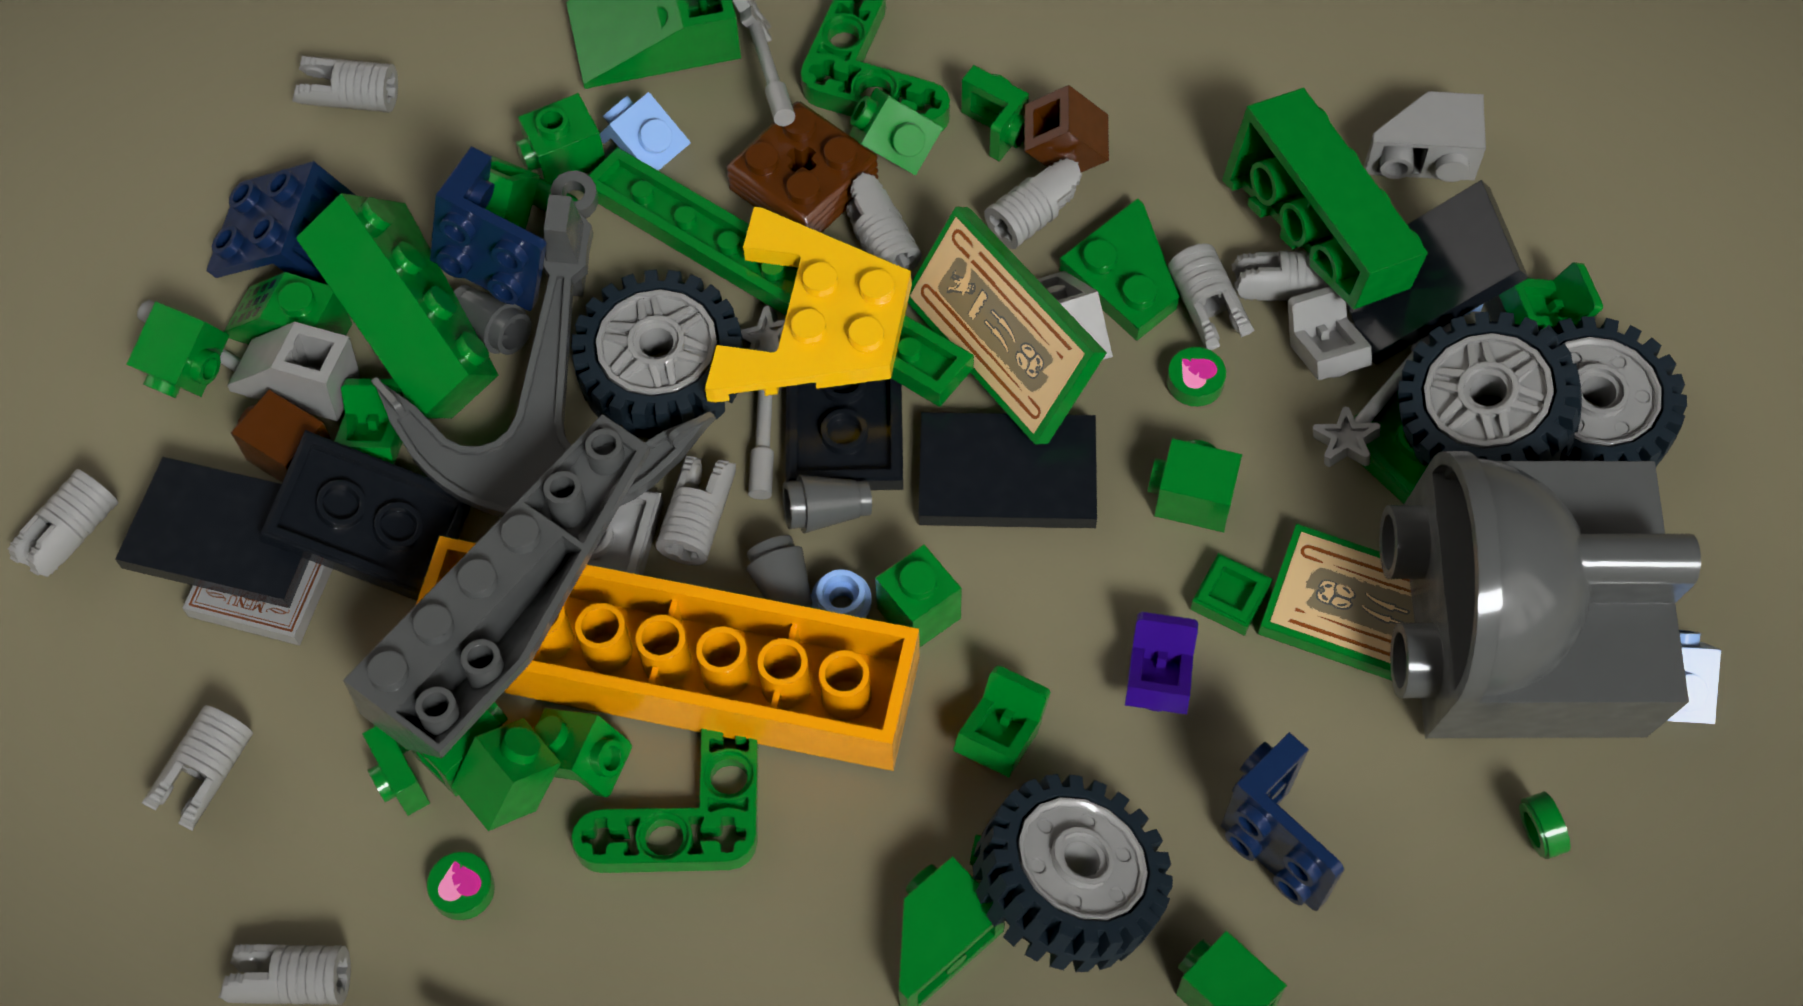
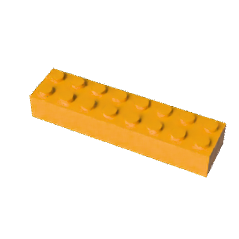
(721, 663)

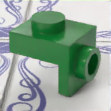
(998, 105)
(893, 130)
(1550, 301)
(366, 420)
(1003, 721)
(586, 748)
(393, 773)

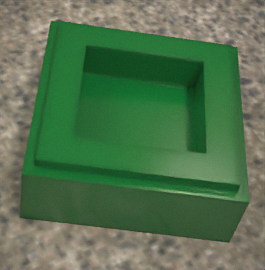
(1231, 594)

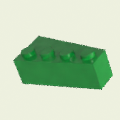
(1323, 199)
(400, 301)

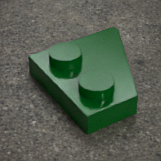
(1126, 270)

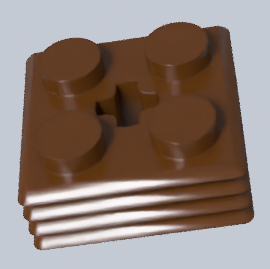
(801, 169)

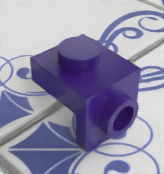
(1161, 663)

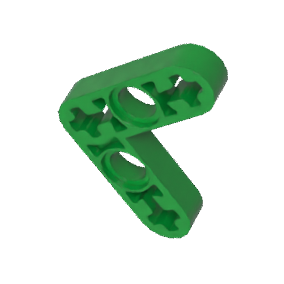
(848, 66)
(714, 812)

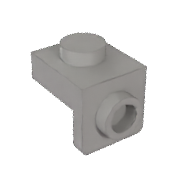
(1325, 335)

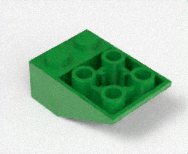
(650, 37)

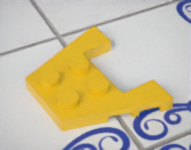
(839, 318)

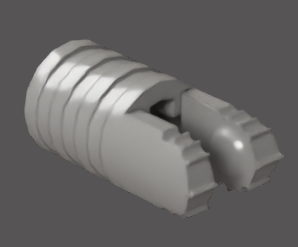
(353, 84)
(1033, 203)
(880, 224)
(1275, 275)
(1207, 292)
(694, 513)
(62, 524)
(205, 754)
(288, 975)

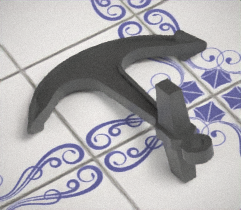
(504, 470)

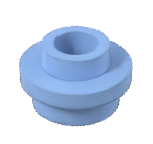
(842, 583)

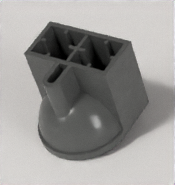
(1538, 598)

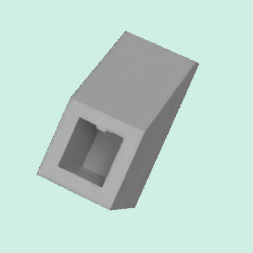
(1431, 138)
(300, 366)

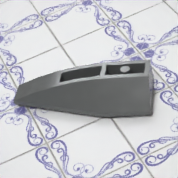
(498, 601)

